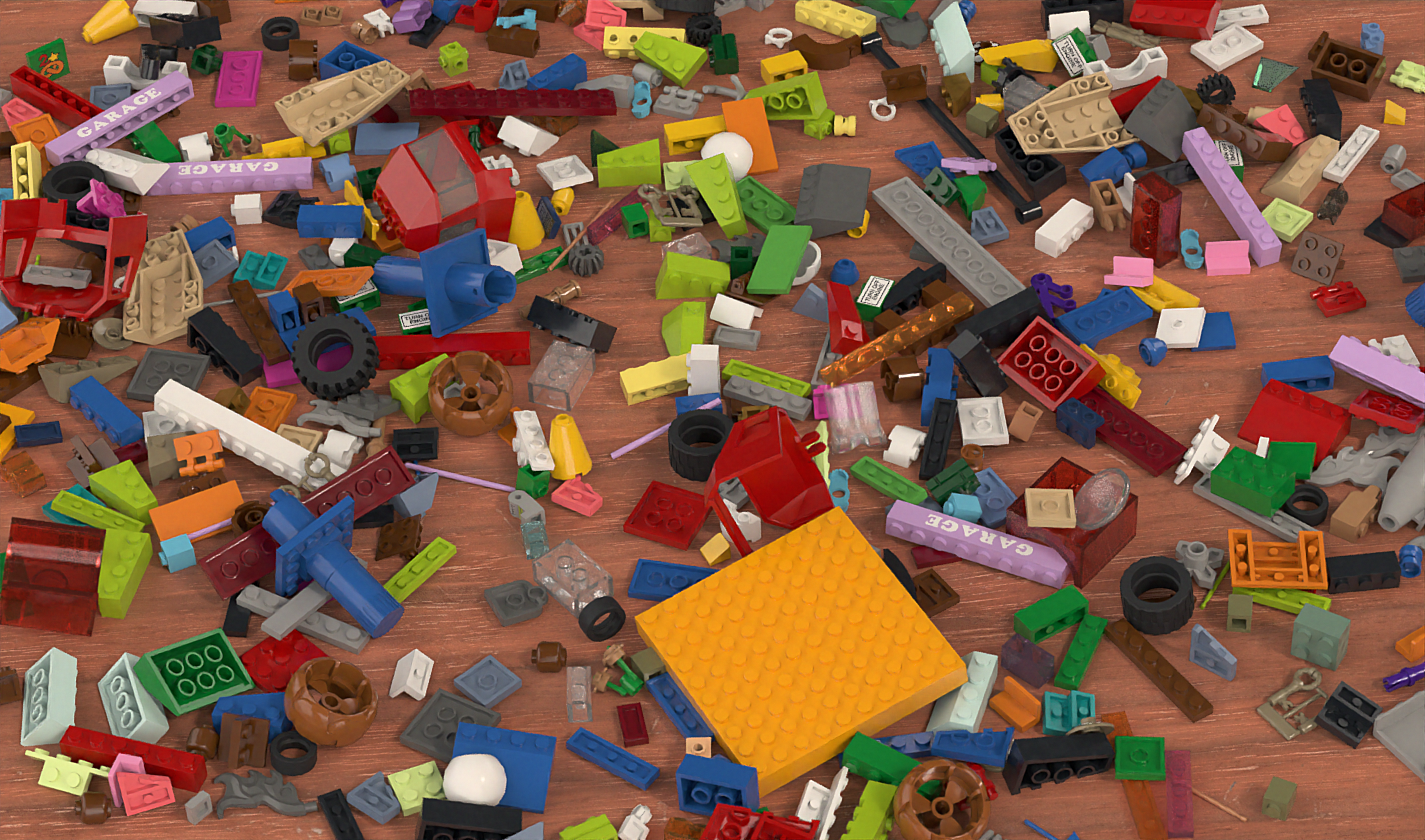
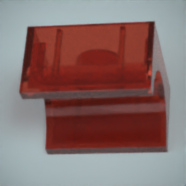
(1082, 550)
(51, 576)

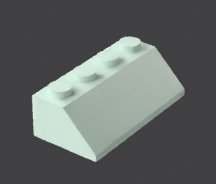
(953, 43)
(49, 698)
(966, 704)
(129, 706)

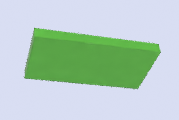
(763, 206)
(779, 259)

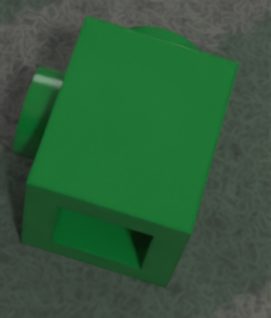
(635, 220)
(533, 482)

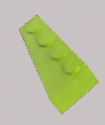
(792, 98)
(873, 814)

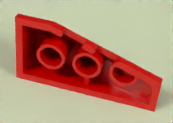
(488, 129)
(845, 322)

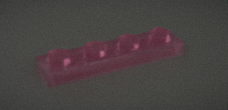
(611, 220)
(1179, 794)

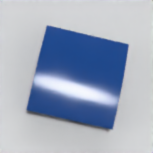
(1216, 333)

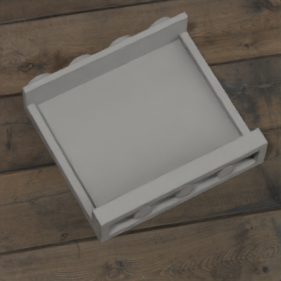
(1404, 732)

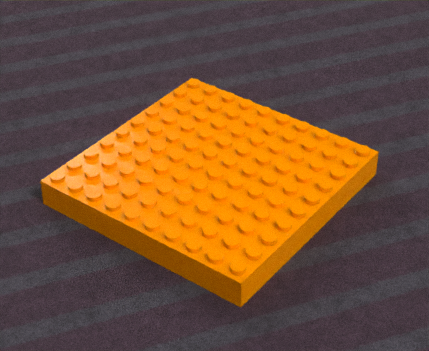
(801, 649)

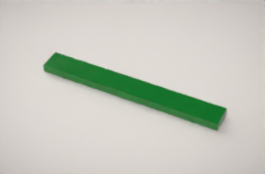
(531, 268)

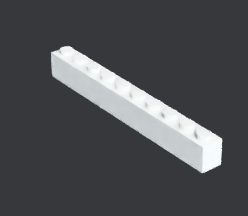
(239, 434)

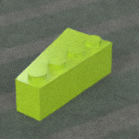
(718, 188)
(122, 569)

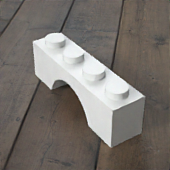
(1145, 67)
(122, 71)

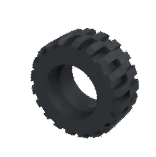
(317, 338)

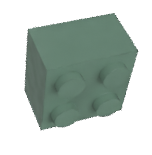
(1320, 637)

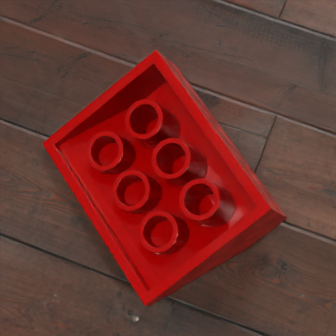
(1176, 18)
(1050, 365)
(1296, 416)

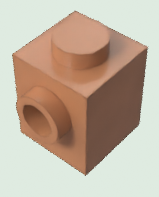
(1025, 421)

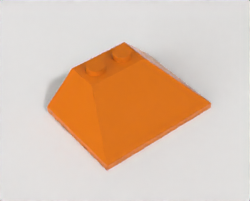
(27, 343)
(1277, 563)

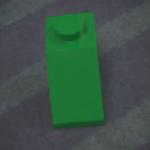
(972, 194)

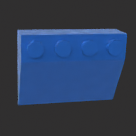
(525, 759)

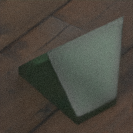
(1271, 73)
(600, 145)

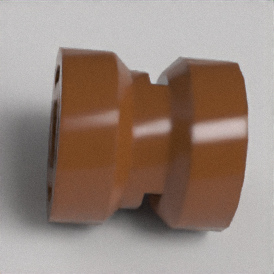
(973, 456)

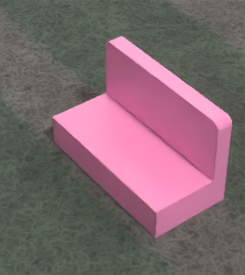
(1227, 258)
(1131, 272)
(123, 763)

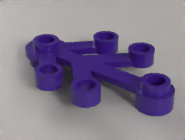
(1042, 283)

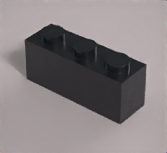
(1363, 572)

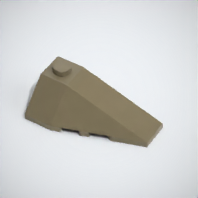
(60, 377)

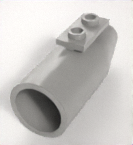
(1406, 492)

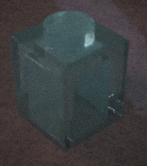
(534, 539)

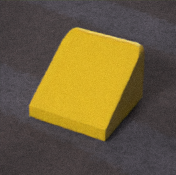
(1394, 114)
(716, 550)

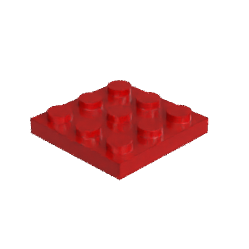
(1388, 411)
(668, 515)
(275, 661)

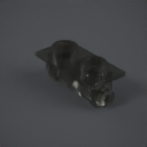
(1333, 204)

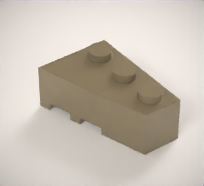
(163, 457)

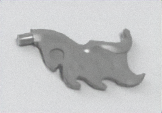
(329, 414)
(1390, 442)
(1356, 468)

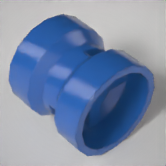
(968, 10)
(1410, 561)

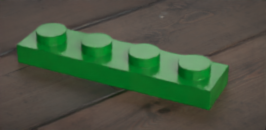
(1081, 653)

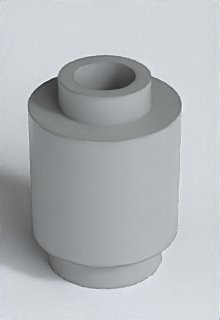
(647, 73)
(1393, 159)

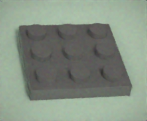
(162, 365)
(437, 724)

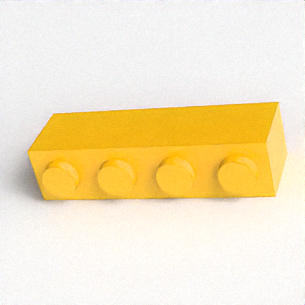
(692, 134)

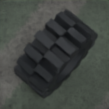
(701, 28)
(1213, 84)

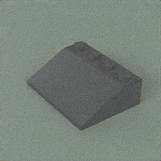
(1163, 119)
(832, 198)

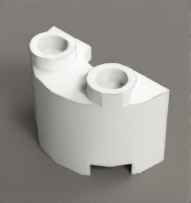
(195, 148)
(904, 445)
(341, 447)
(747, 522)

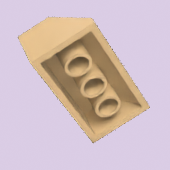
(1302, 170)

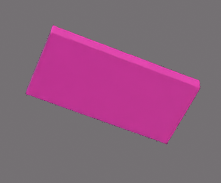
(239, 79)
(283, 373)

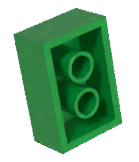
(1252, 481)

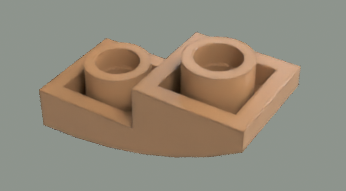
(328, 16)

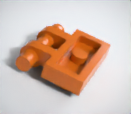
(199, 445)

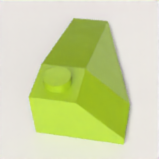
(684, 327)

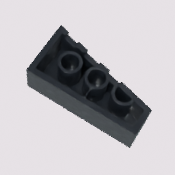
(1035, 173)
(571, 324)
(977, 365)

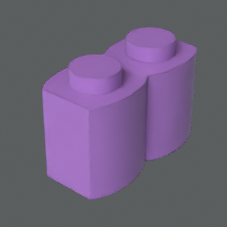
(412, 15)

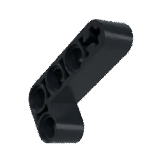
(153, 58)

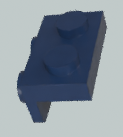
(1078, 422)

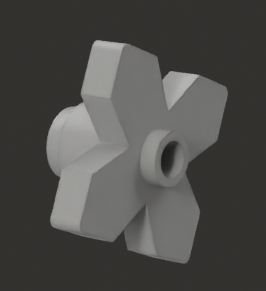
(1200, 561)

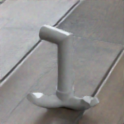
(738, 94)

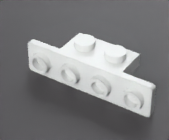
(530, 442)
(1206, 451)
(820, 803)

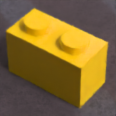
(783, 67)

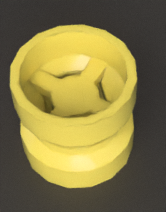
(845, 125)

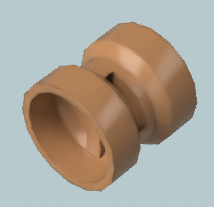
(361, 30)
(186, 223)

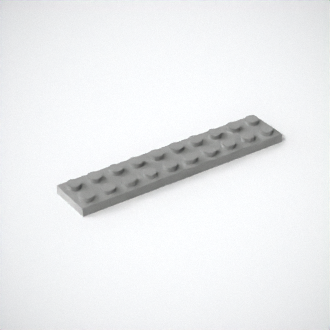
(947, 241)

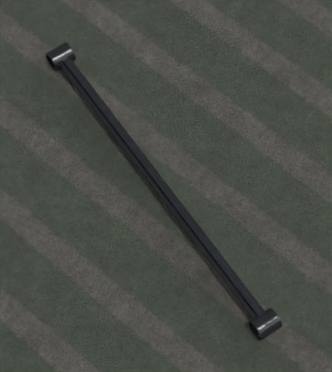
(1024, 210)

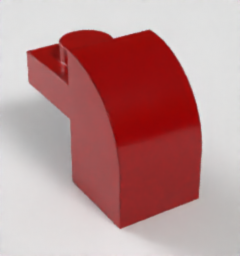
(479, 16)

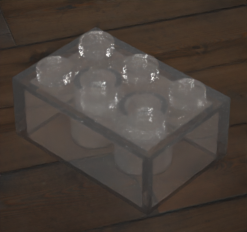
(561, 375)
(571, 577)

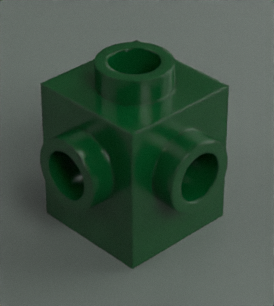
(206, 59)
(367, 182)

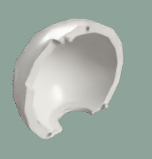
(736, 150)
(809, 265)
(475, 779)

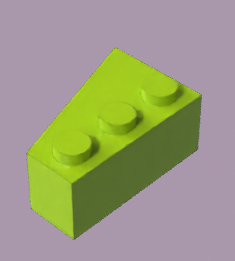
(674, 58)
(630, 165)
(691, 277)
(413, 388)
(124, 490)

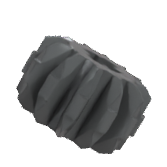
(586, 260)

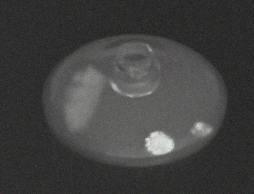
(1101, 498)

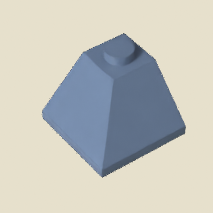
(417, 497)

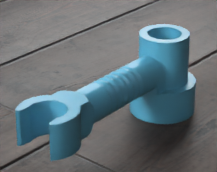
(526, 21)

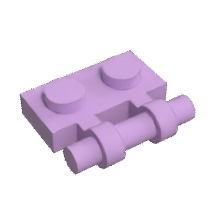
(969, 164)

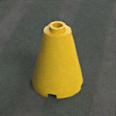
(109, 22)
(526, 226)
(567, 449)

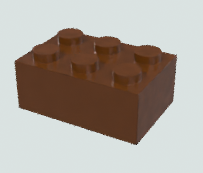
(1349, 69)

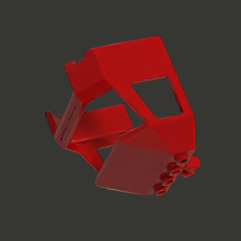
(38, 218)
(774, 472)

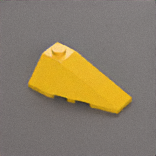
(1031, 55)

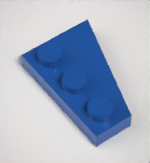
(923, 159)
(982, 747)

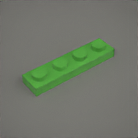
(887, 481)

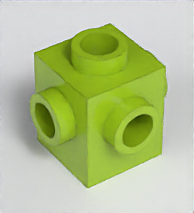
(453, 58)

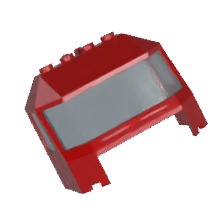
(442, 190)

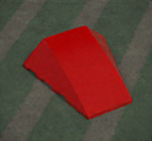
(739, 823)

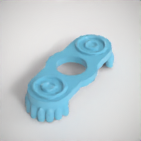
(641, 92)
(1189, 240)
(839, 482)

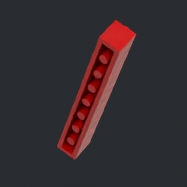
(415, 350)

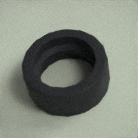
(276, 25)
(1312, 494)
(596, 609)
(292, 766)

